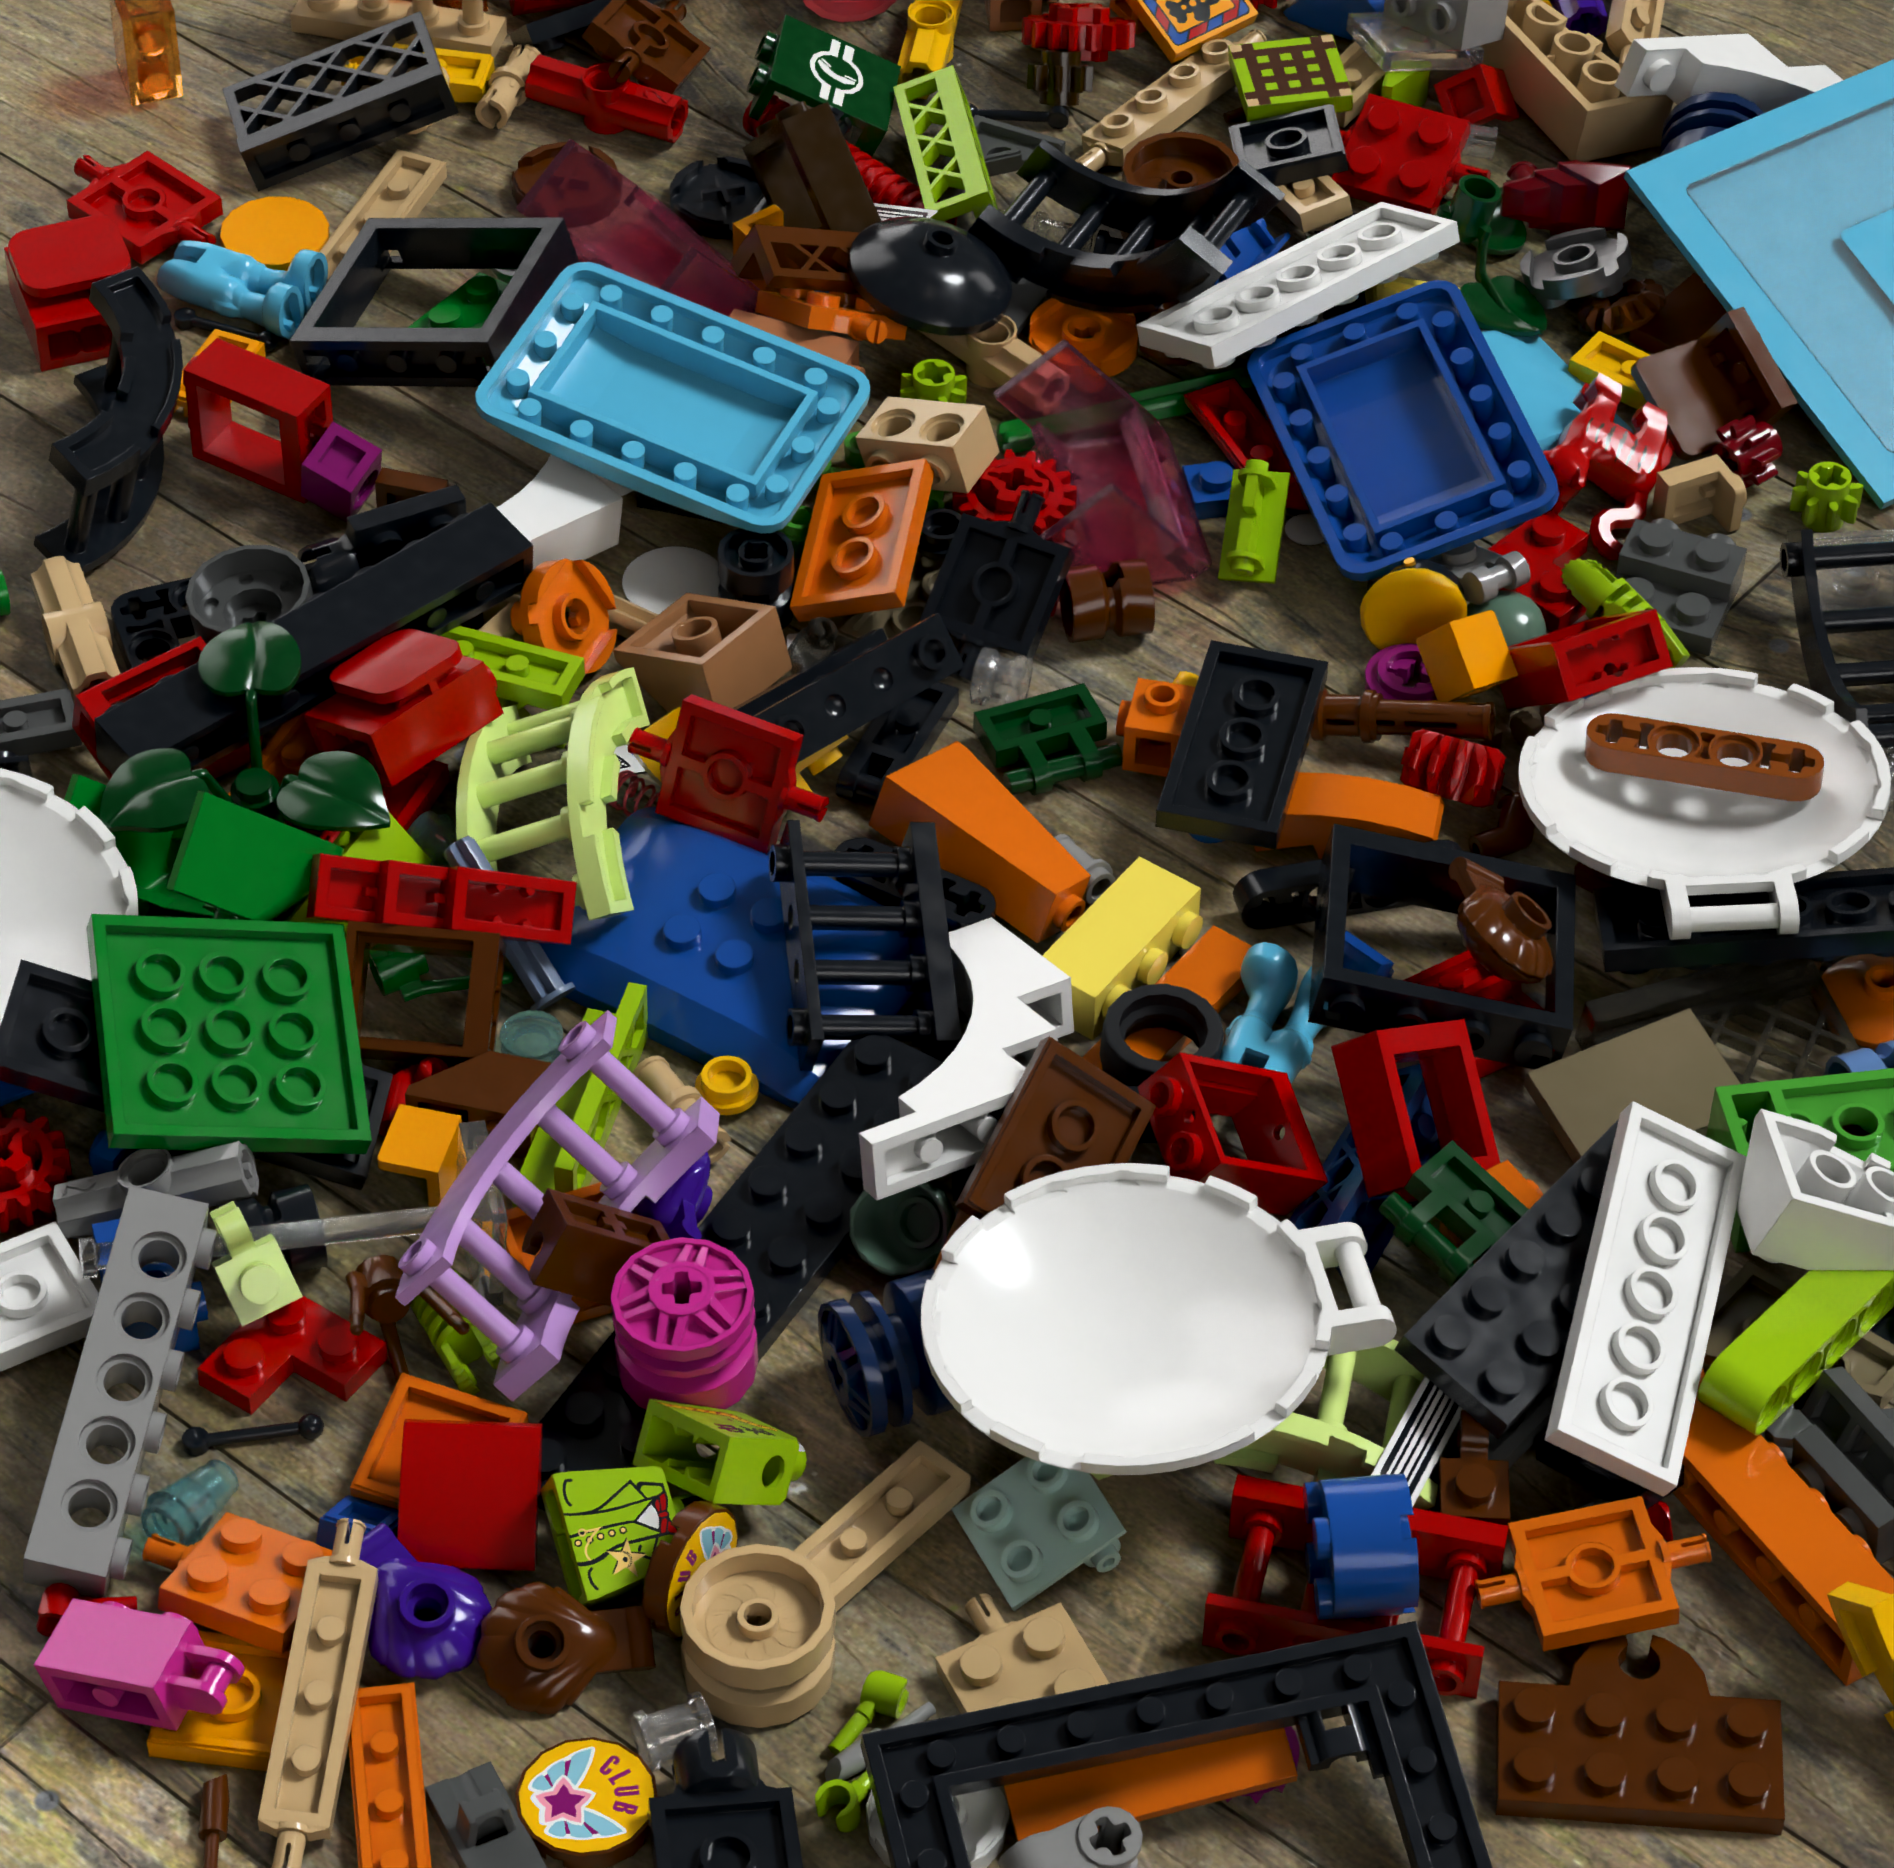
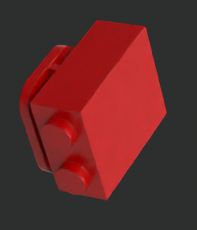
(51, 286)
(405, 703)

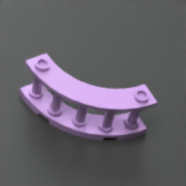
(547, 1315)

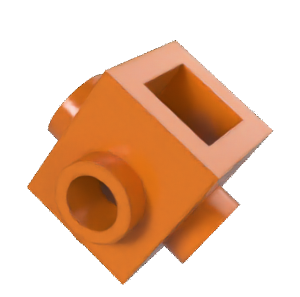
(1152, 725)

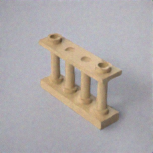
(448, 27)

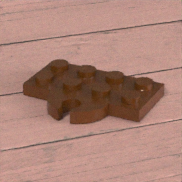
(1639, 1747)

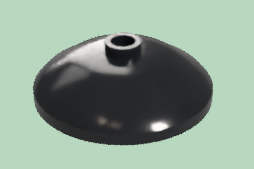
(929, 276)

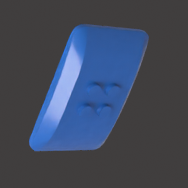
(1401, 430)
(716, 953)

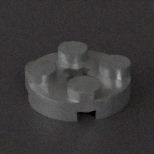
(1577, 266)

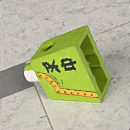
(748, 1467)

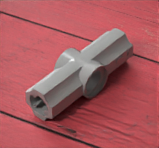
(206, 1176)

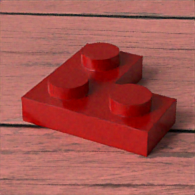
(1548, 545)
(290, 1340)

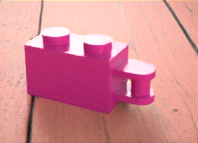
(134, 1665)

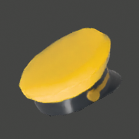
(1410, 602)

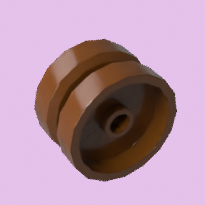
(1176, 162)

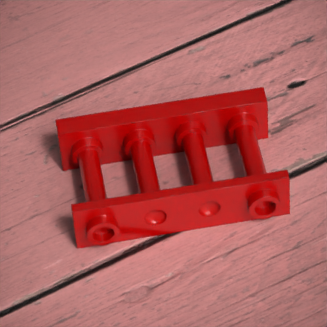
(1274, 1515)

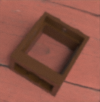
(483, 993)

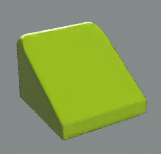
(1406, 86)

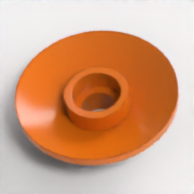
(1865, 996)

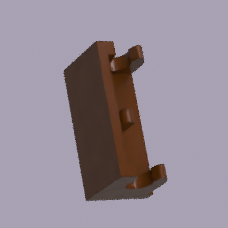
(584, 1244)

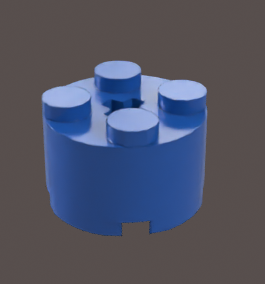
(1361, 1547)

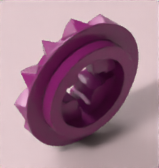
(1393, 668)

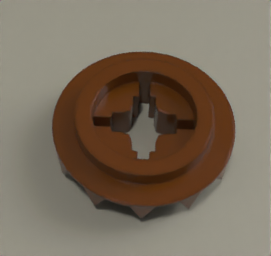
(1624, 311)

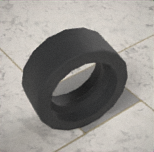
(1156, 1007)

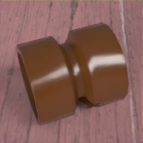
(1107, 600)

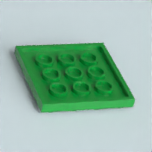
(227, 1034)

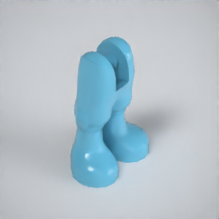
(244, 287)
(1270, 981)

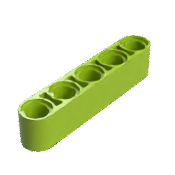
(1794, 1343)

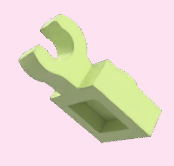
(253, 1271)

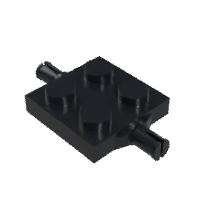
(999, 584)

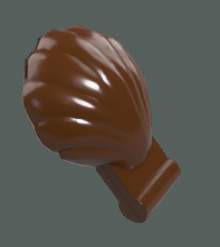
(1499, 928)
(548, 1647)

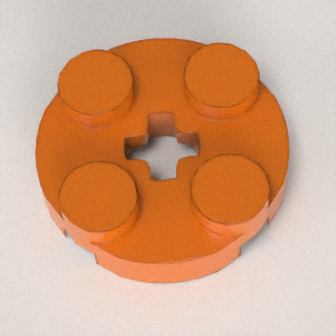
(1113, 339)
(542, 607)

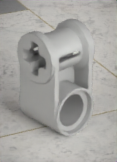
(1075, 1843)

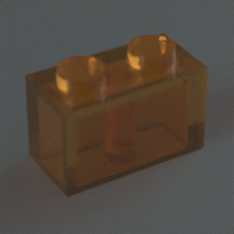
(146, 49)

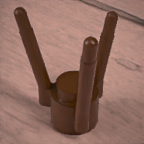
(374, 1292)

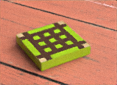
(1289, 76)

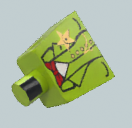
(609, 1527)

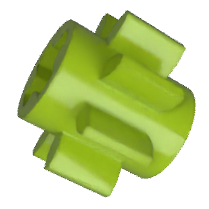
(934, 381)
(1826, 497)

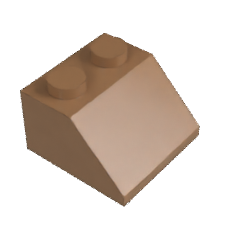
(707, 650)

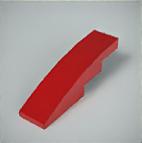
(441, 898)

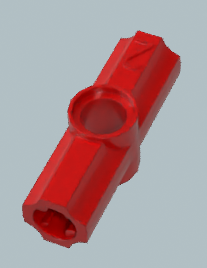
(604, 103)

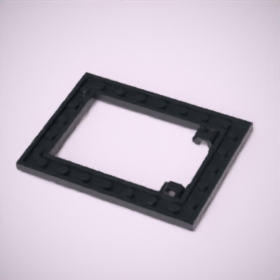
(1369, 1677)

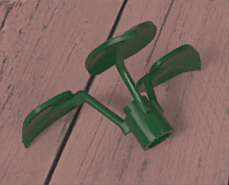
(1502, 301)
(330, 793)

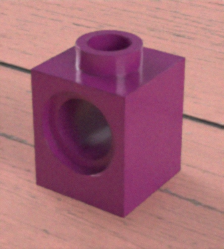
(340, 472)

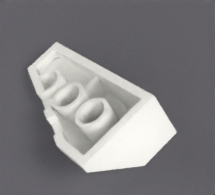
(1813, 1201)

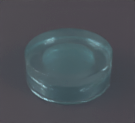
(532, 1035)

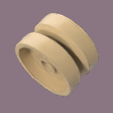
(758, 1635)

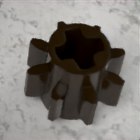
(1060, 77)

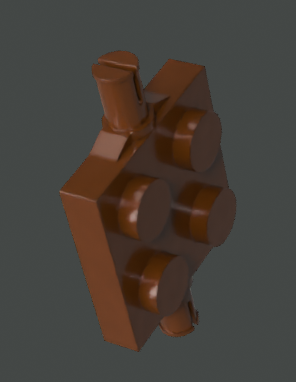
(646, 43)

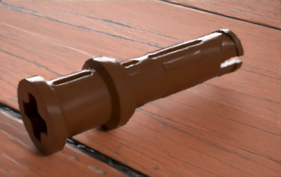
(1373, 716)

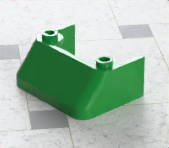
(219, 864)

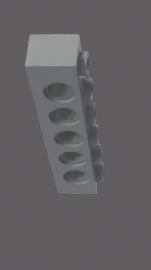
(149, 1230)

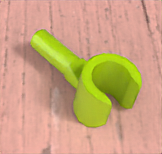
(880, 1694)
(842, 1792)

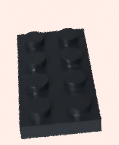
(1242, 745)

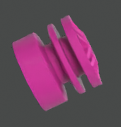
(685, 1324)

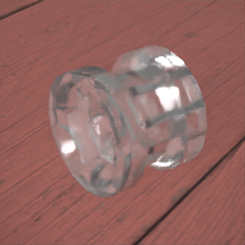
(1000, 678)

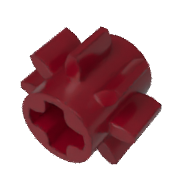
(1749, 449)

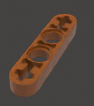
(1702, 763)

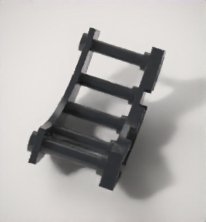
(1129, 280)
(119, 453)
(1799, 562)

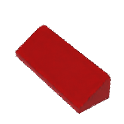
(1241, 431)

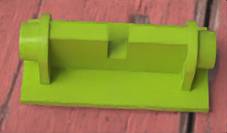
(1254, 524)

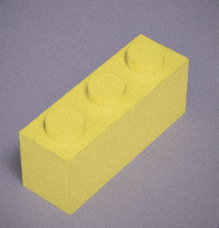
(1126, 939)

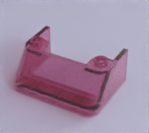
(634, 232)
(1120, 460)

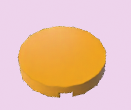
(274, 230)

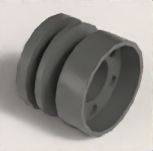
(245, 587)

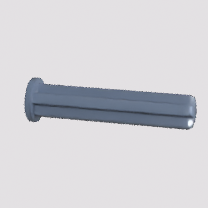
(525, 957)

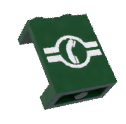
(823, 69)

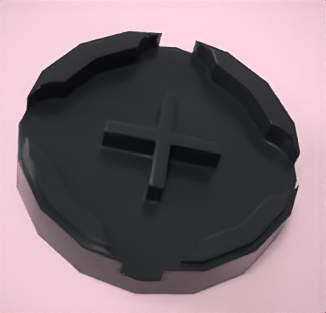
(714, 195)

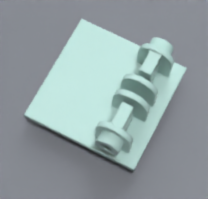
(1039, 1527)

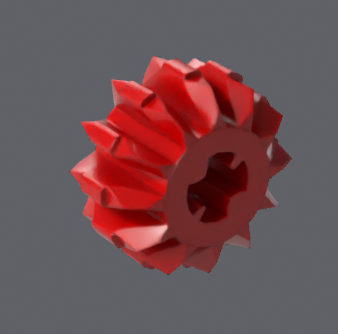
(1453, 768)

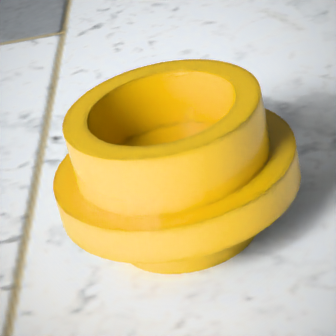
(728, 1085)

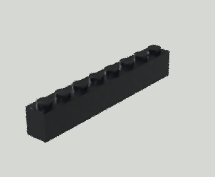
(422, 587)

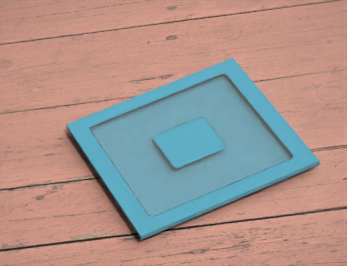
(1801, 234)

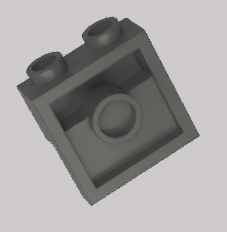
(1683, 578)

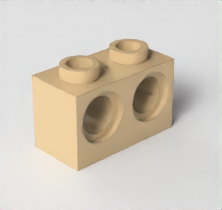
(948, 434)

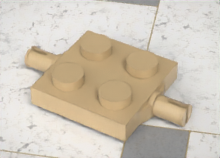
(1017, 1659)

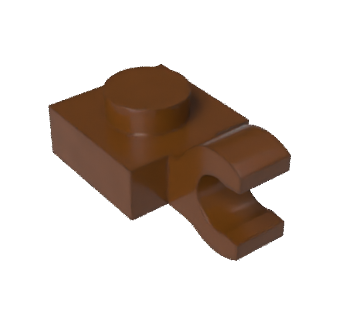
(1472, 1483)

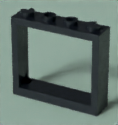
(348, 355)
(1419, 876)

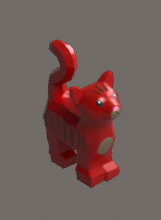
(1611, 458)

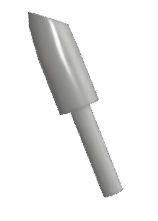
(851, 1760)

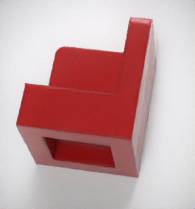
(1477, 95)

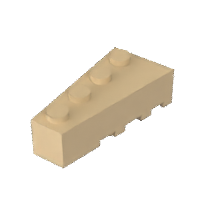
(1570, 86)

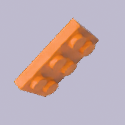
(862, 540)

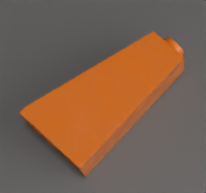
(986, 839)

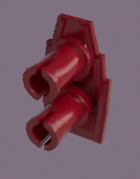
(1566, 196)

